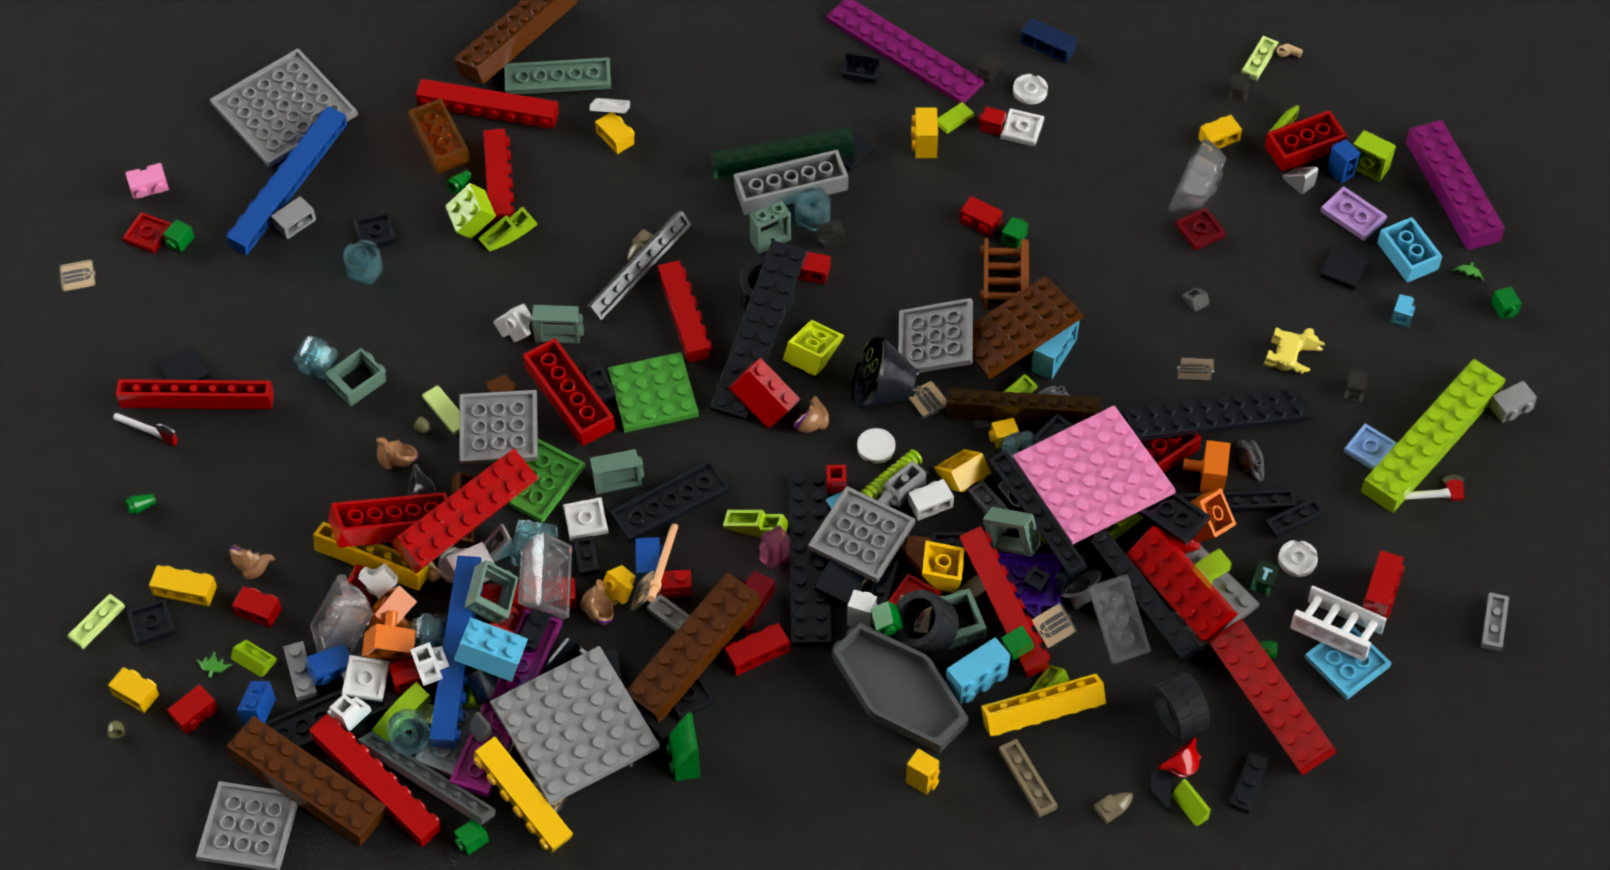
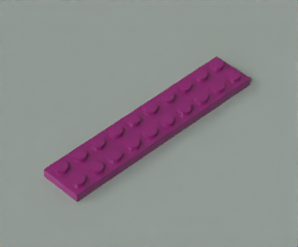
(905, 50)
(530, 666)

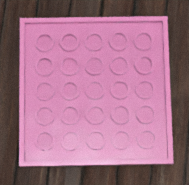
(1093, 474)

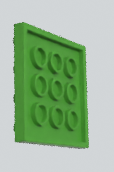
(653, 392)
(555, 474)

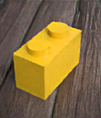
(615, 132)
(1221, 132)
(133, 689)
(922, 772)

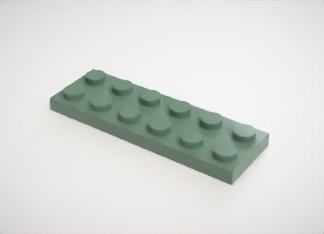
(557, 76)

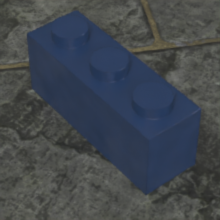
(1048, 40)

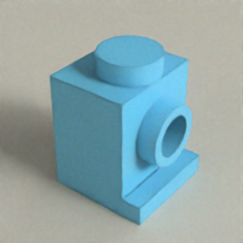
(1403, 310)

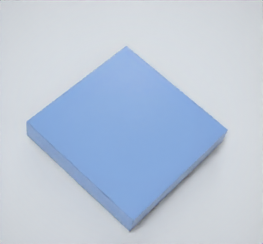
(1369, 446)

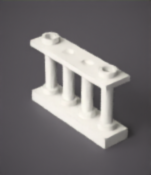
(1331, 635)

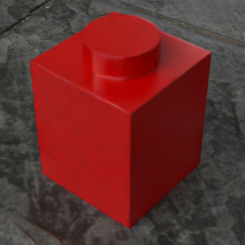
(992, 121)
(836, 478)

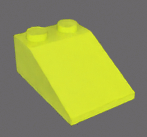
(812, 347)

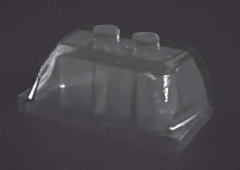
(1199, 177)
(546, 575)
(341, 616)
(1119, 619)

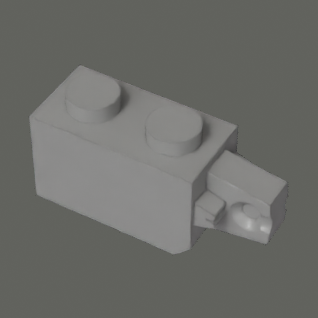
(902, 483)

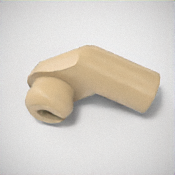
(1287, 49)
(433, 572)

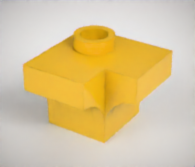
(619, 584)

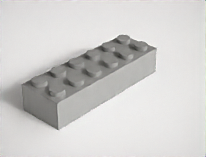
(782, 181)

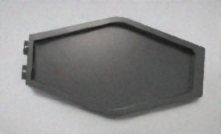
(899, 687)

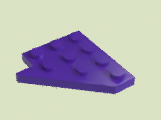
(1019, 567)

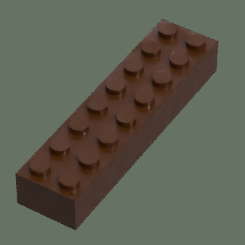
(509, 37)
(693, 647)
(306, 781)

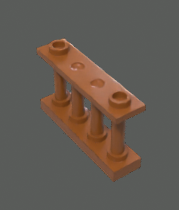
(1021, 266)

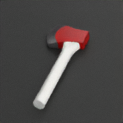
(161, 431)
(1453, 490)

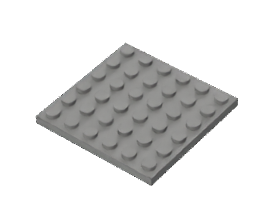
(279, 105)
(574, 725)

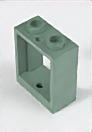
(761, 218)
(557, 314)
(335, 375)
(620, 479)
(1024, 522)
(484, 607)
(972, 632)

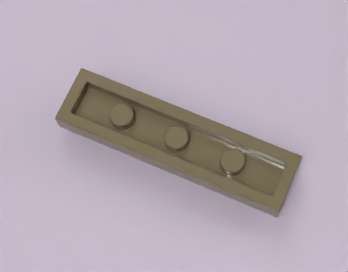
(1028, 778)

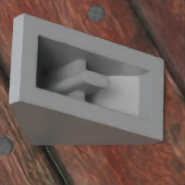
(1301, 178)
(499, 543)

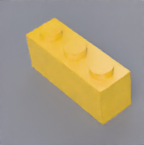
(183, 585)

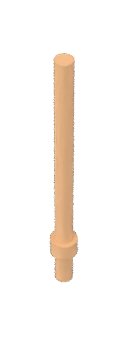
(655, 584)

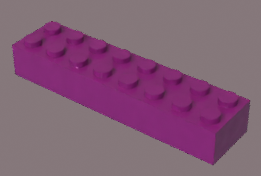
(1455, 185)

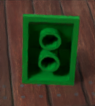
(684, 750)

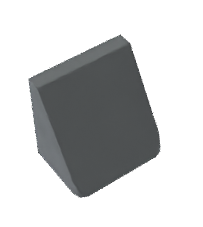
(1196, 299)
(976, 587)
(480, 728)

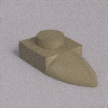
(639, 242)
(1113, 806)

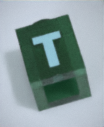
(1265, 577)

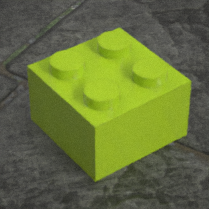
(1374, 156)
(470, 211)

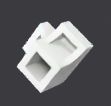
(515, 323)
(378, 580)
(429, 662)
(349, 711)

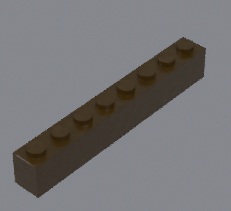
(1020, 406)

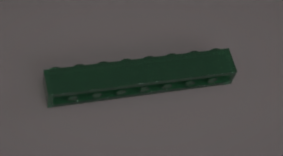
(759, 155)

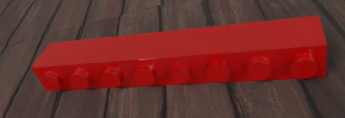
(489, 103)
(195, 394)
(1002, 596)
(375, 780)

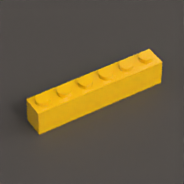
(370, 556)
(1043, 705)
(522, 794)

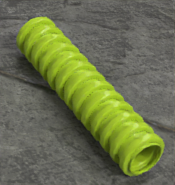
(876, 488)

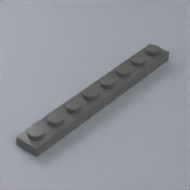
(639, 265)
(428, 779)

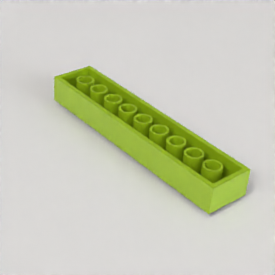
(1432, 436)

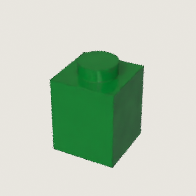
(1014, 232)
(178, 236)
(1506, 302)
(886, 618)
(1017, 642)
(470, 837)

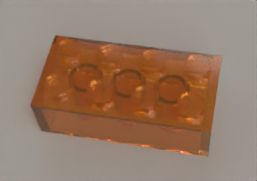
(439, 136)

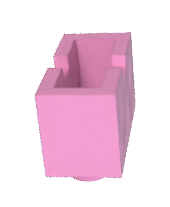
(147, 181)

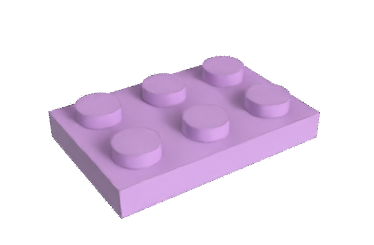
(1353, 213)

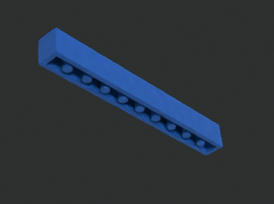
(286, 180)
(451, 689)

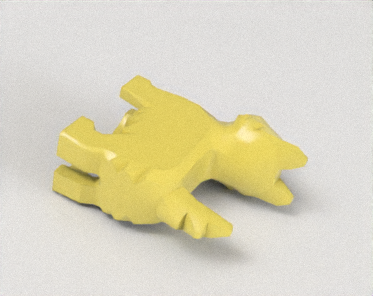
(1288, 348)

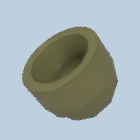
(421, 425)
(115, 729)

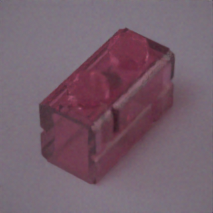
(774, 547)

